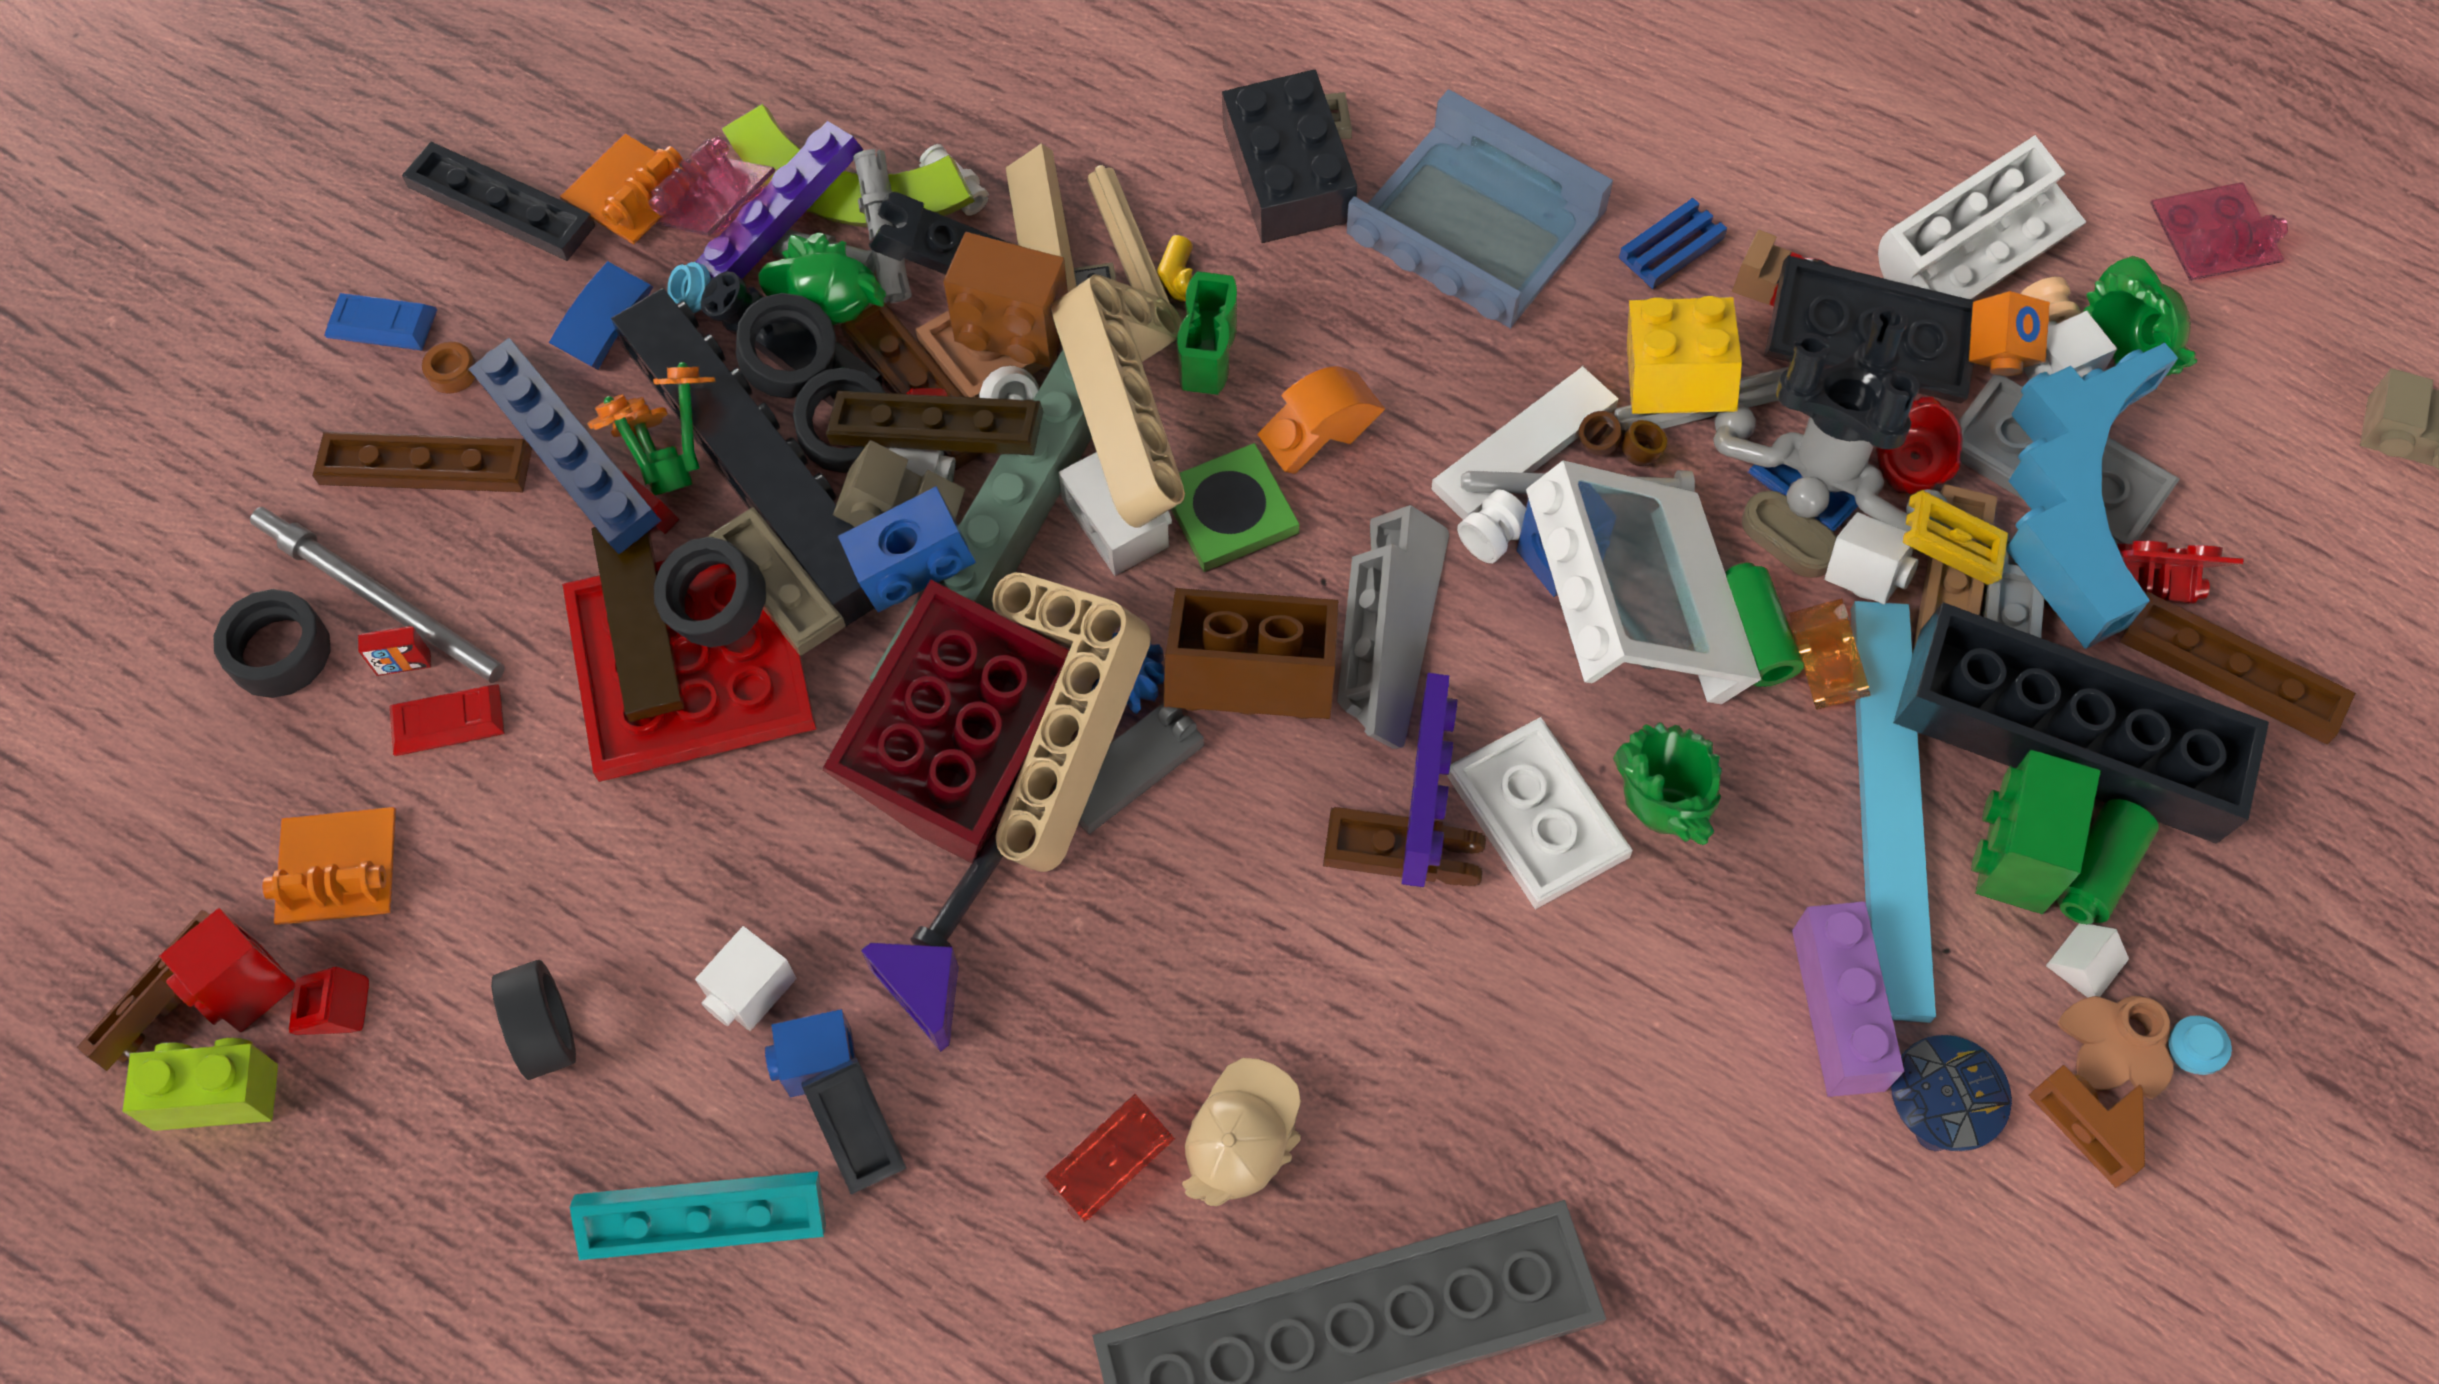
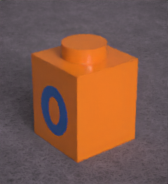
(2009, 332)

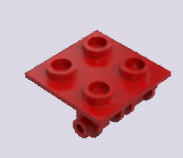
(2173, 572)

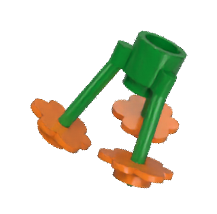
(661, 468)

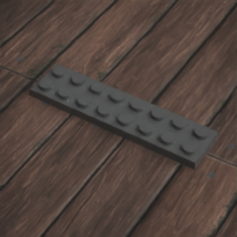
(1376, 1315)

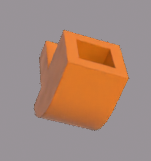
(1319, 408)

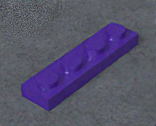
(781, 202)
(1428, 797)

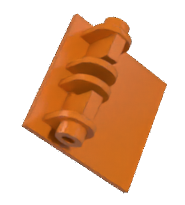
(621, 185)
(333, 866)

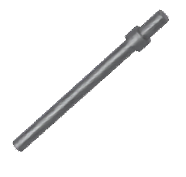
(303, 544)

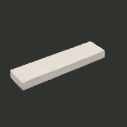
(1527, 439)

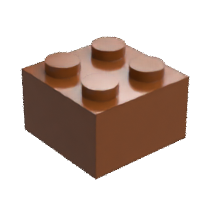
(1004, 298)

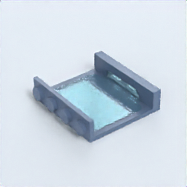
(1482, 210)

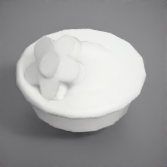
(1009, 383)

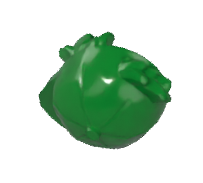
(823, 276)
(2140, 312)
(1671, 780)

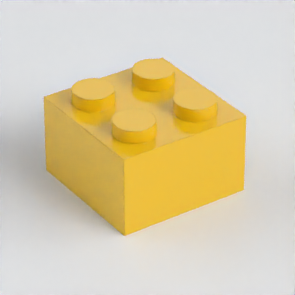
(1683, 355)

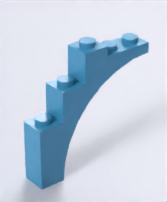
(2066, 535)

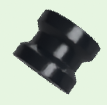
(728, 299)

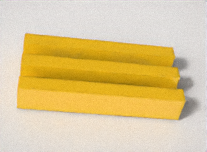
(1956, 546)

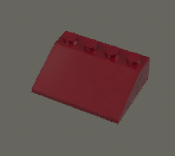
(948, 720)

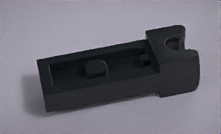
(919, 233)

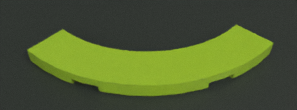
(761, 141)

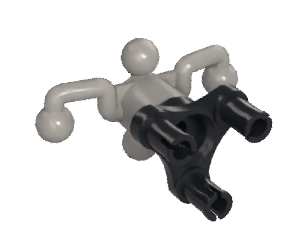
(1848, 412)

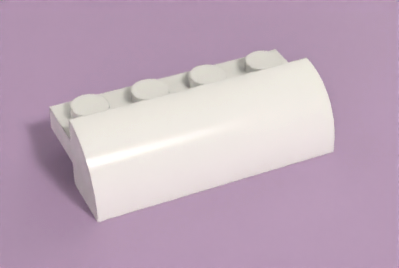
(1983, 226)

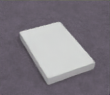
(1538, 812)

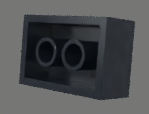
(1288, 155)

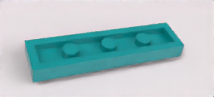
(698, 1215)

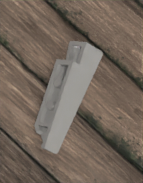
(1390, 621)

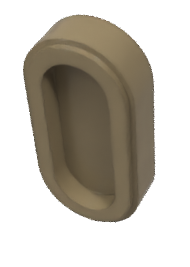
(1795, 541)

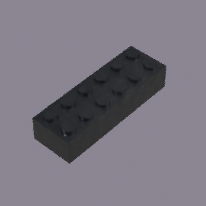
(2020, 693)

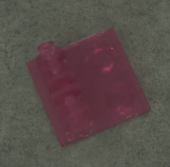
(707, 189)
(2219, 231)

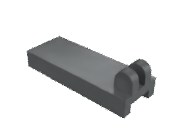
(1139, 761)

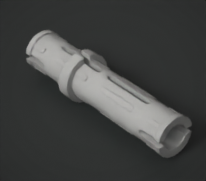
(874, 188)

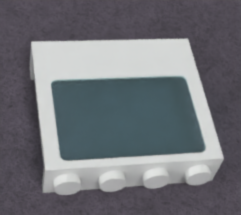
(1640, 578)

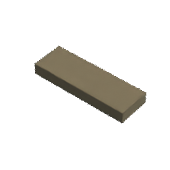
(791, 595)

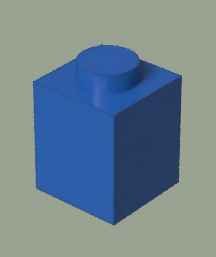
(808, 1048)

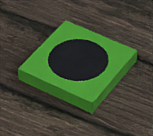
(1232, 508)

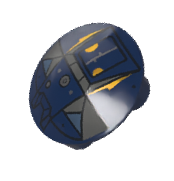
(1952, 1094)

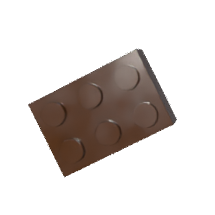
(1251, 653)

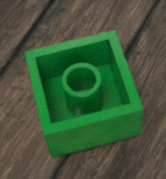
(2035, 831)

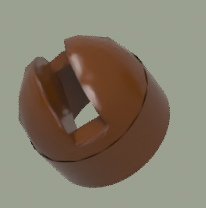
(1593, 428)
(1639, 435)

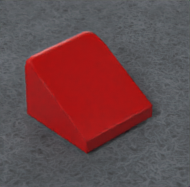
(329, 1002)

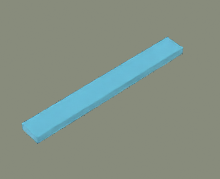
(1892, 814)

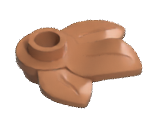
(2114, 1050)

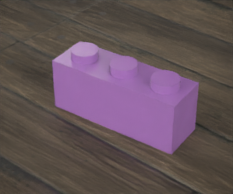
(1847, 999)

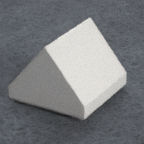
(2090, 959)

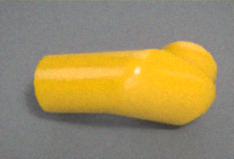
(1172, 267)

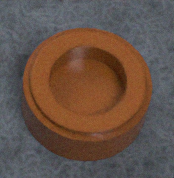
(448, 367)

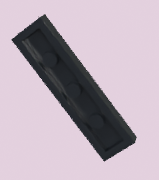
(499, 201)

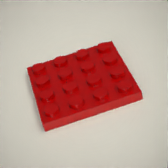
(729, 691)

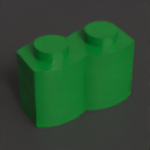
(1207, 332)

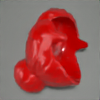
(1937, 442)

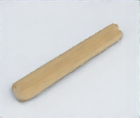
(1124, 231)

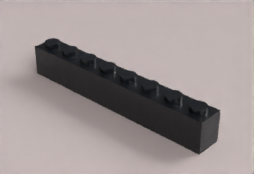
(746, 444)

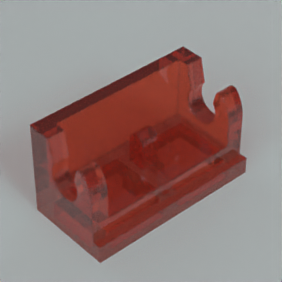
(1107, 1159)

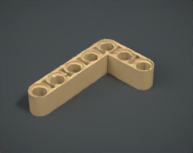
(1105, 339)
(1069, 708)

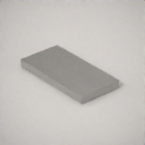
(1993, 440)

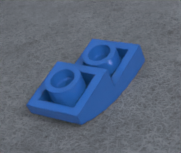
(587, 326)

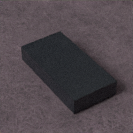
(853, 1125)

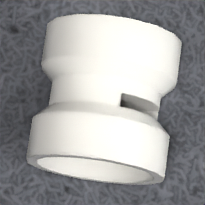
(1491, 529)

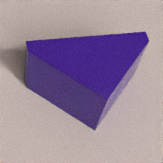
(921, 982)

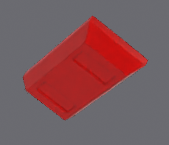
(446, 719)

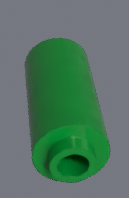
(1764, 624)
(2109, 862)

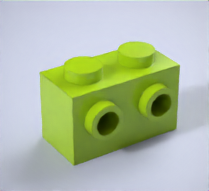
(200, 1085)

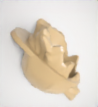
(1242, 1132)

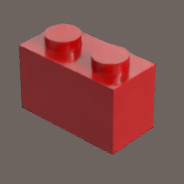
(225, 972)

